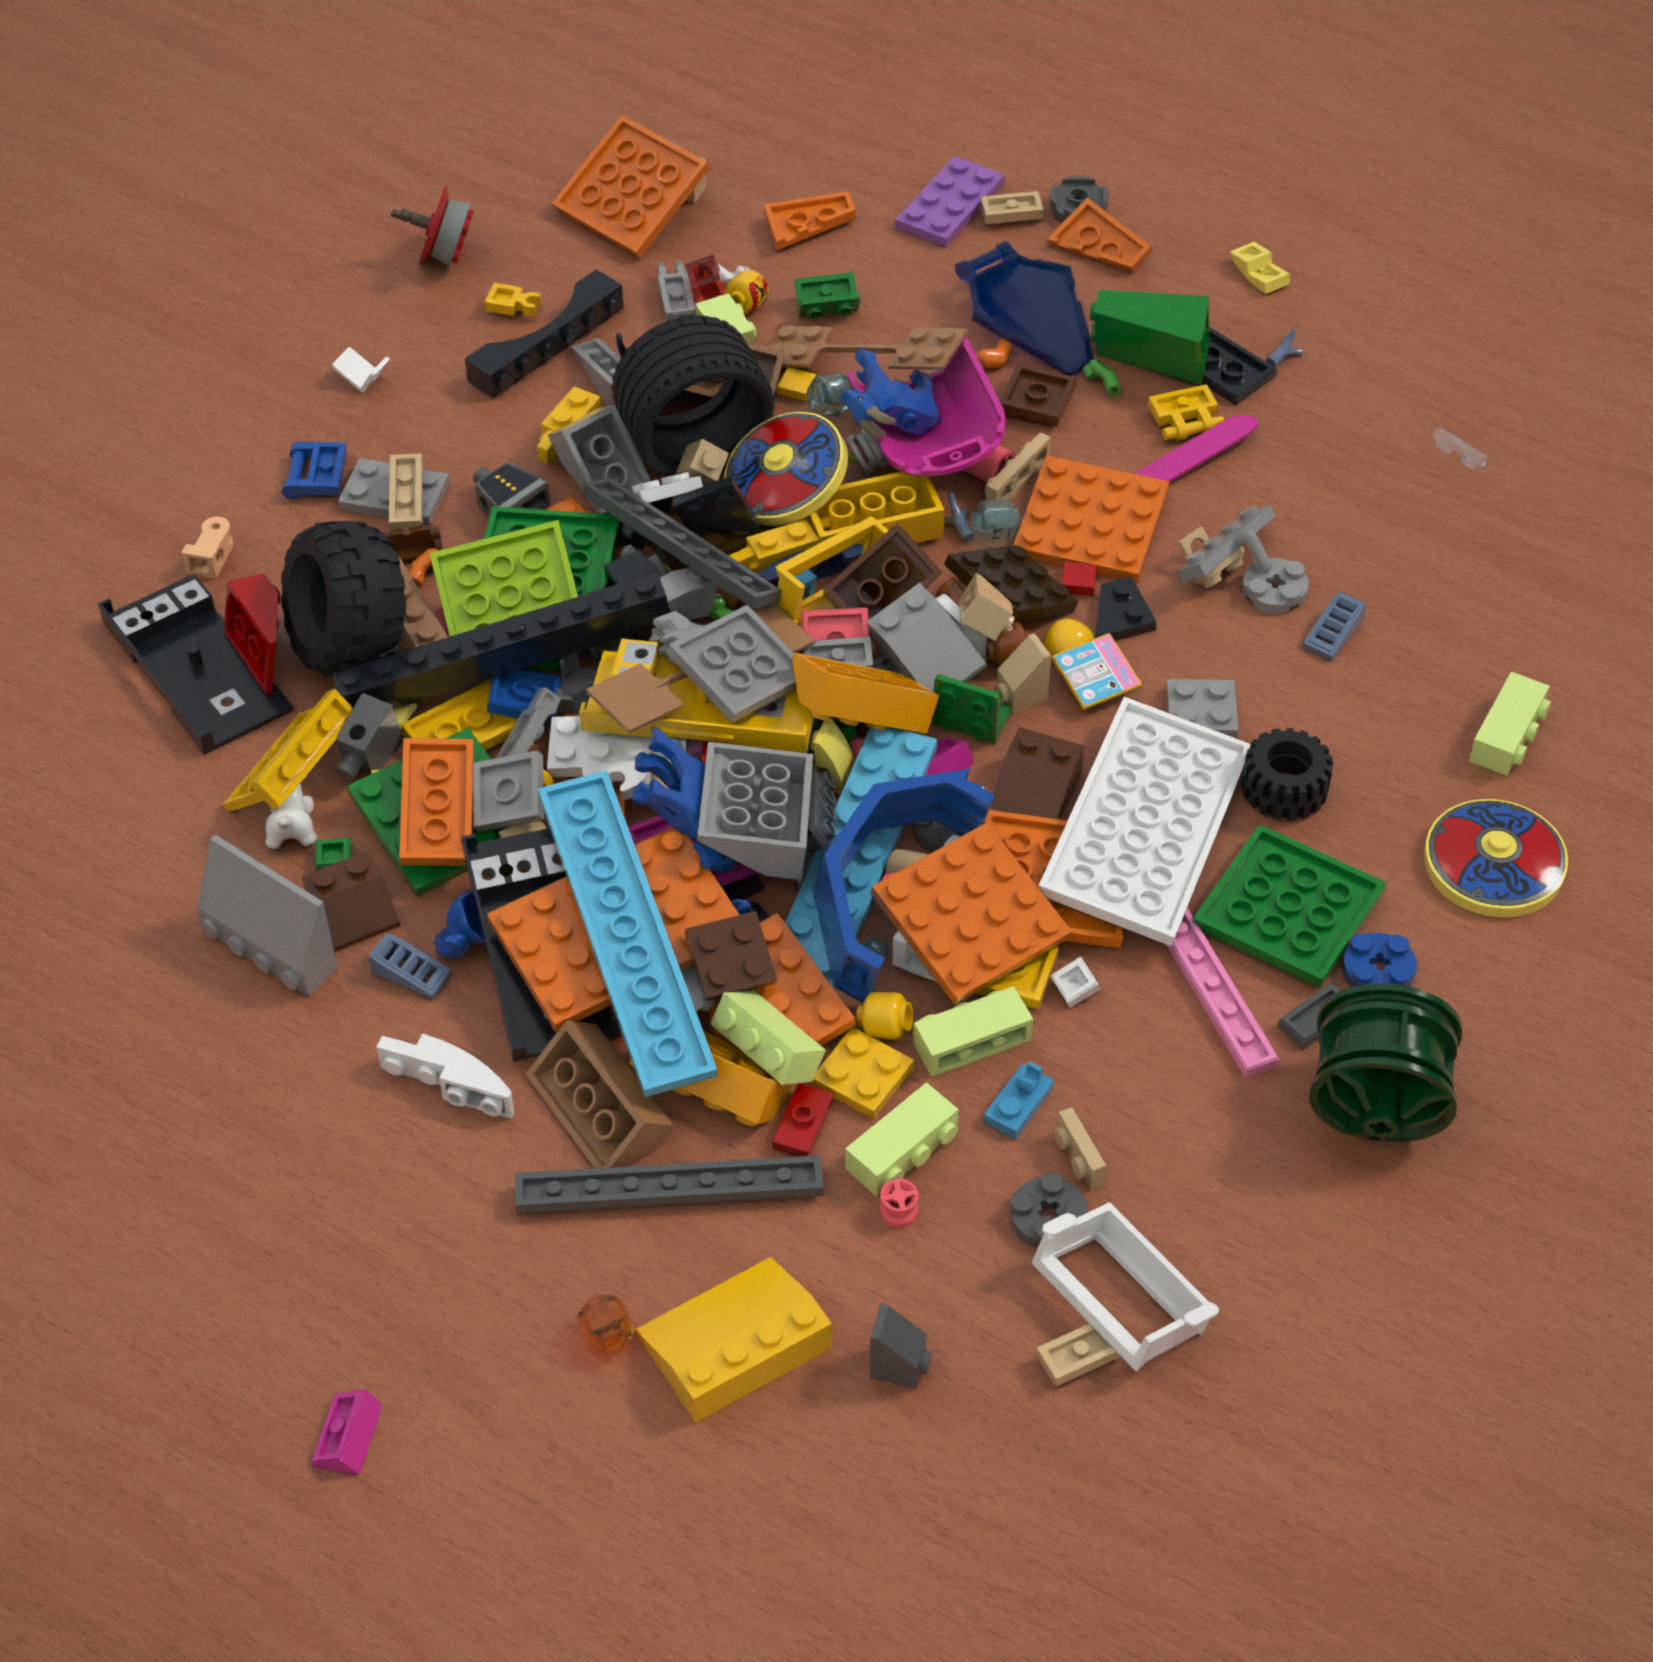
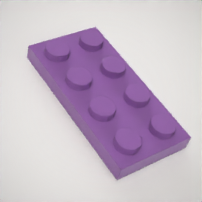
(949, 201)

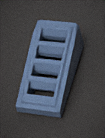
(1342, 608)
(390, 953)

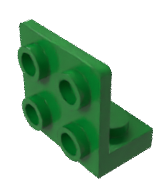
(969, 709)

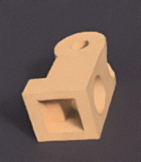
(210, 550)

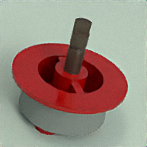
(444, 230)

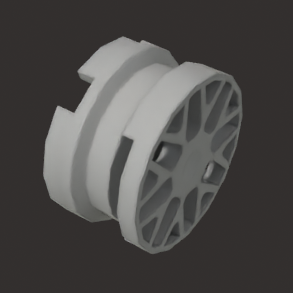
(870, 450)

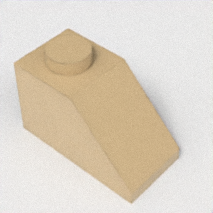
(985, 608)
(1025, 676)

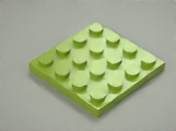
(503, 576)

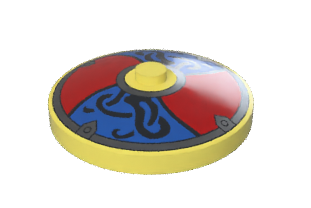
(789, 466)
(1495, 858)

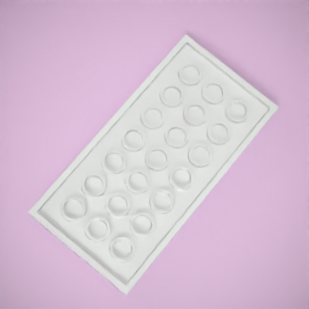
(1145, 821)

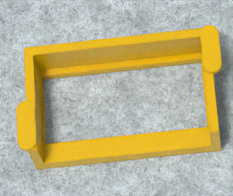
(792, 589)

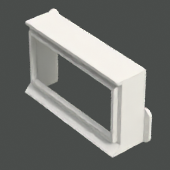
(1142, 1262)

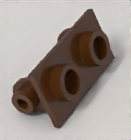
(413, 545)

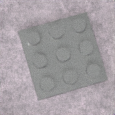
(736, 663)

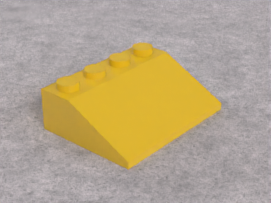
(736, 1337)

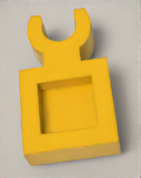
(509, 299)

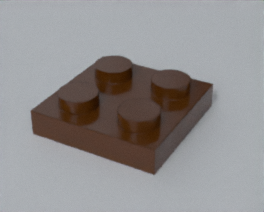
(1037, 394)
(730, 955)

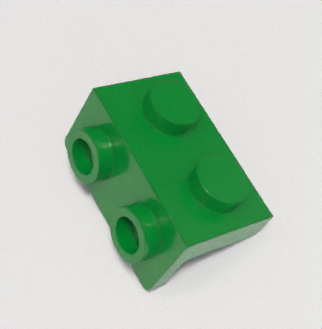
(826, 295)

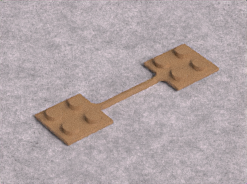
(920, 350)
(640, 698)

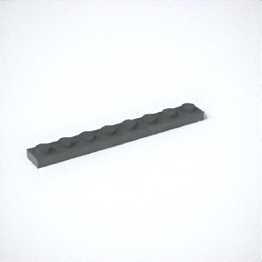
(682, 543)
(668, 1184)

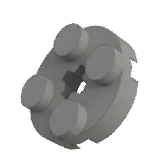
(1291, 589)

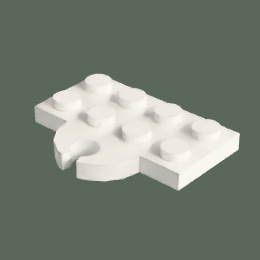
(587, 752)

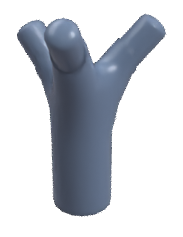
(1284, 350)
(958, 520)

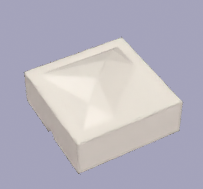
(1075, 982)

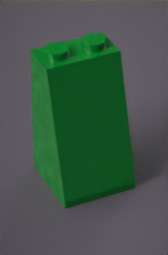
(1153, 331)

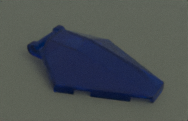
(1029, 306)

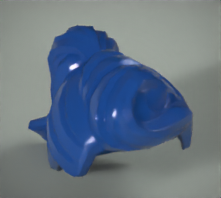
(461, 929)

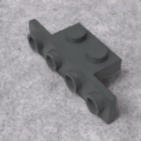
(821, 811)

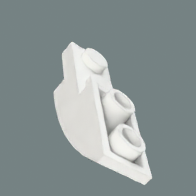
(460, 1075)

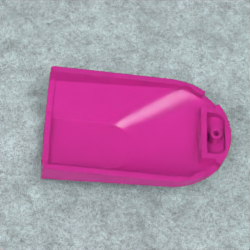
(969, 423)

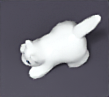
(291, 821)

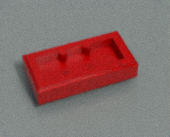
(803, 1120)

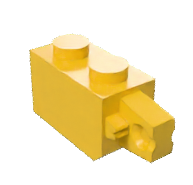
(572, 407)
(776, 544)

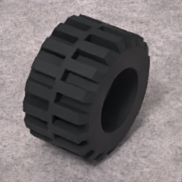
(1281, 793)

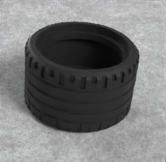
(670, 361)

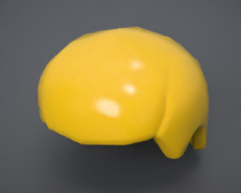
(1066, 635)

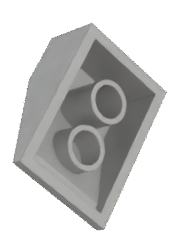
(599, 449)
(924, 639)

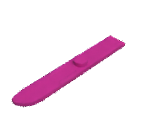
(1201, 448)

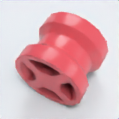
(906, 1196)

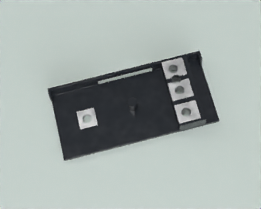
(193, 663)
(535, 851)

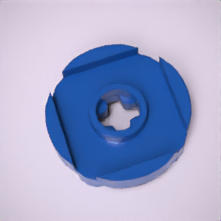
(1379, 947)

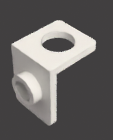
(357, 369)

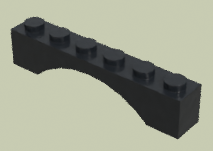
(504, 363)

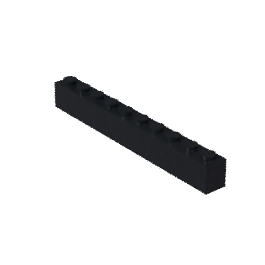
(508, 644)

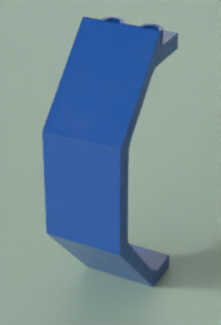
(890, 804)

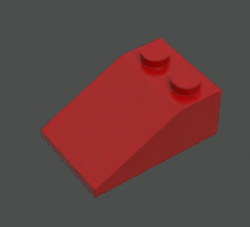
(253, 624)

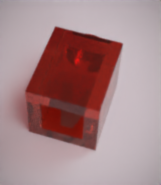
(706, 278)

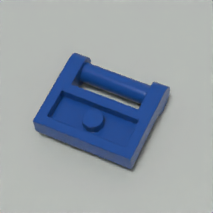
(324, 471)

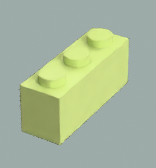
(1510, 724)
(972, 1031)
(768, 1037)
(902, 1139)

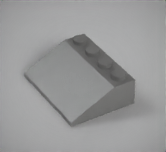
(757, 807)
(265, 918)

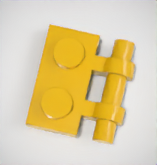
(1184, 405)

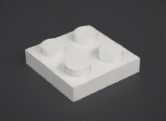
(670, 487)

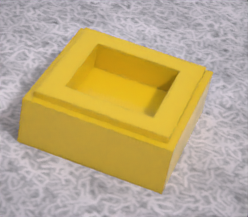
(795, 384)

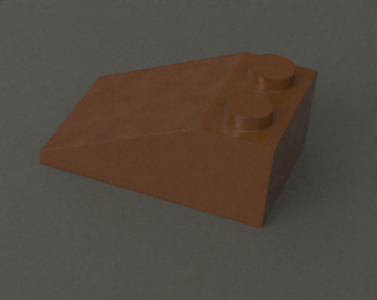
(882, 574)
(1038, 775)

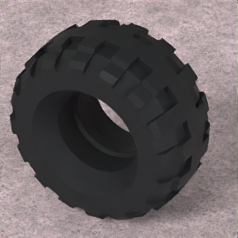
(342, 596)

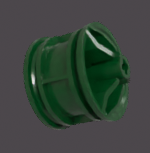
(1386, 1062)

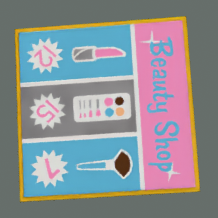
(1096, 671)

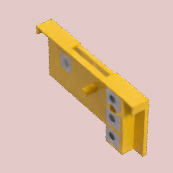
(782, 729)

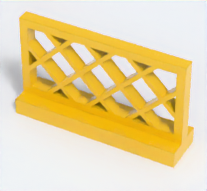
(292, 754)

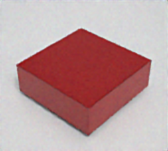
(1079, 578)

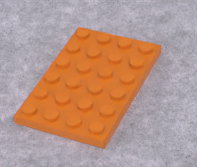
(551, 943)

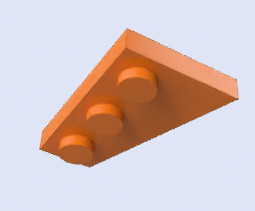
(806, 217)
(1100, 237)

